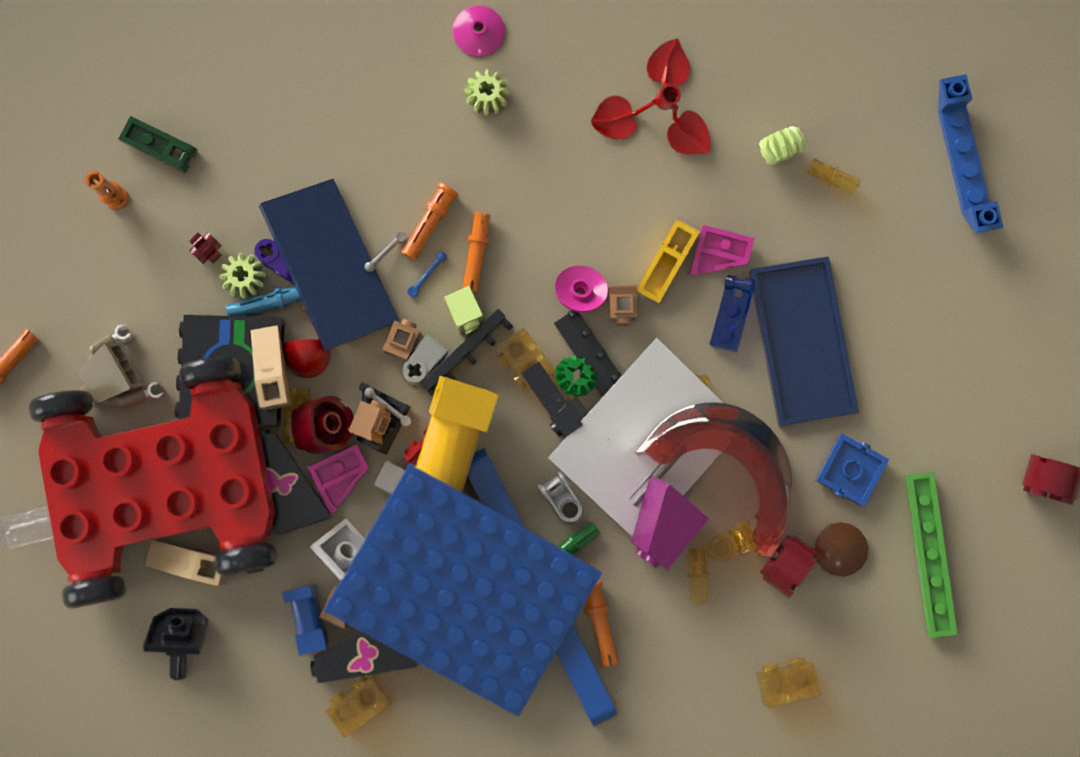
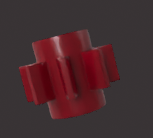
(205, 248)

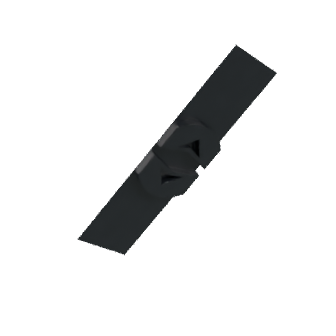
(552, 399)

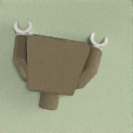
(111, 374)

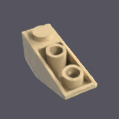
(270, 369)
(184, 562)

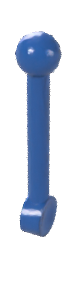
(413, 290)

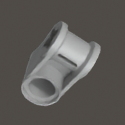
(427, 357)
(561, 496)

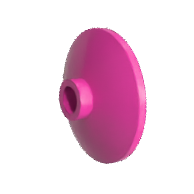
(482, 42)
(582, 280)

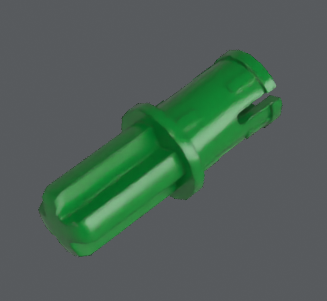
(580, 538)

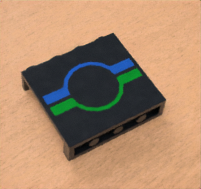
(225, 336)

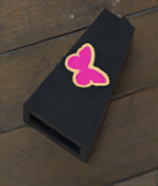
(292, 493)
(356, 658)

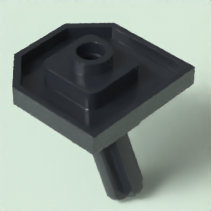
(177, 634)

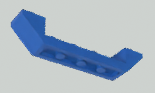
(963, 155)

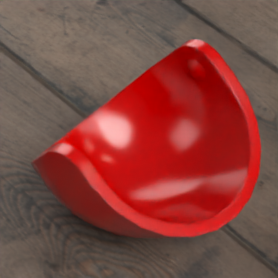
(306, 357)

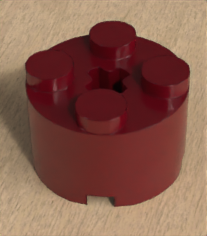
(321, 425)
(1052, 477)
(790, 566)

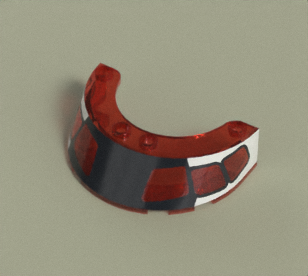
(744, 438)

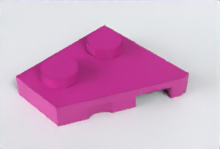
(720, 250)
(338, 475)

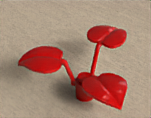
(671, 67)

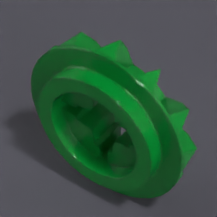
(564, 376)

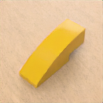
(668, 260)

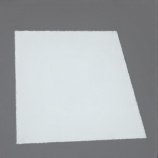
(626, 415)

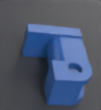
(310, 627)

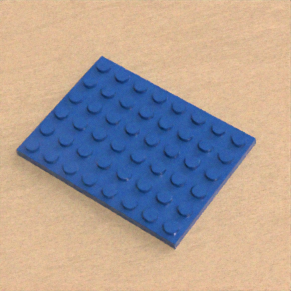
(463, 590)

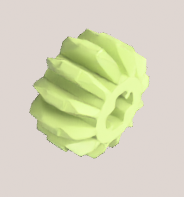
(482, 100)
(782, 145)
(235, 284)

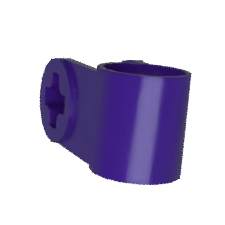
(275, 262)

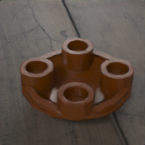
(841, 549)

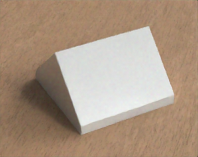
(339, 547)

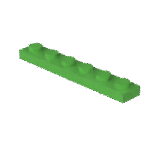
(931, 555)

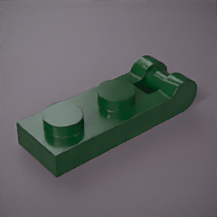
(157, 144)

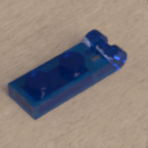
(732, 313)

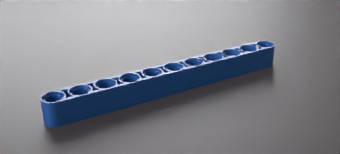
(571, 651)

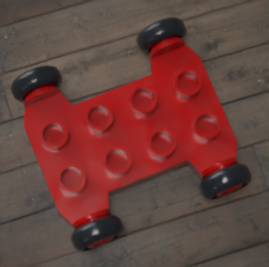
(155, 481)

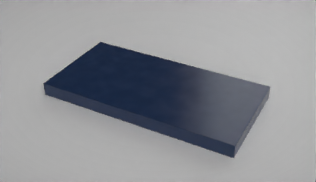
(328, 264)
(803, 341)

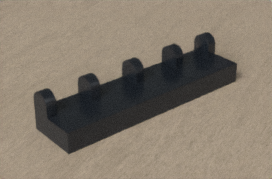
(585, 345)
(465, 349)

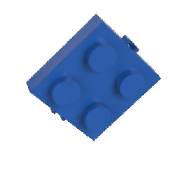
(852, 470)

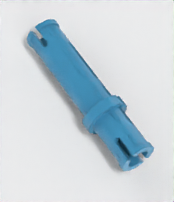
(261, 303)

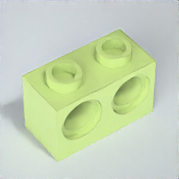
(464, 310)

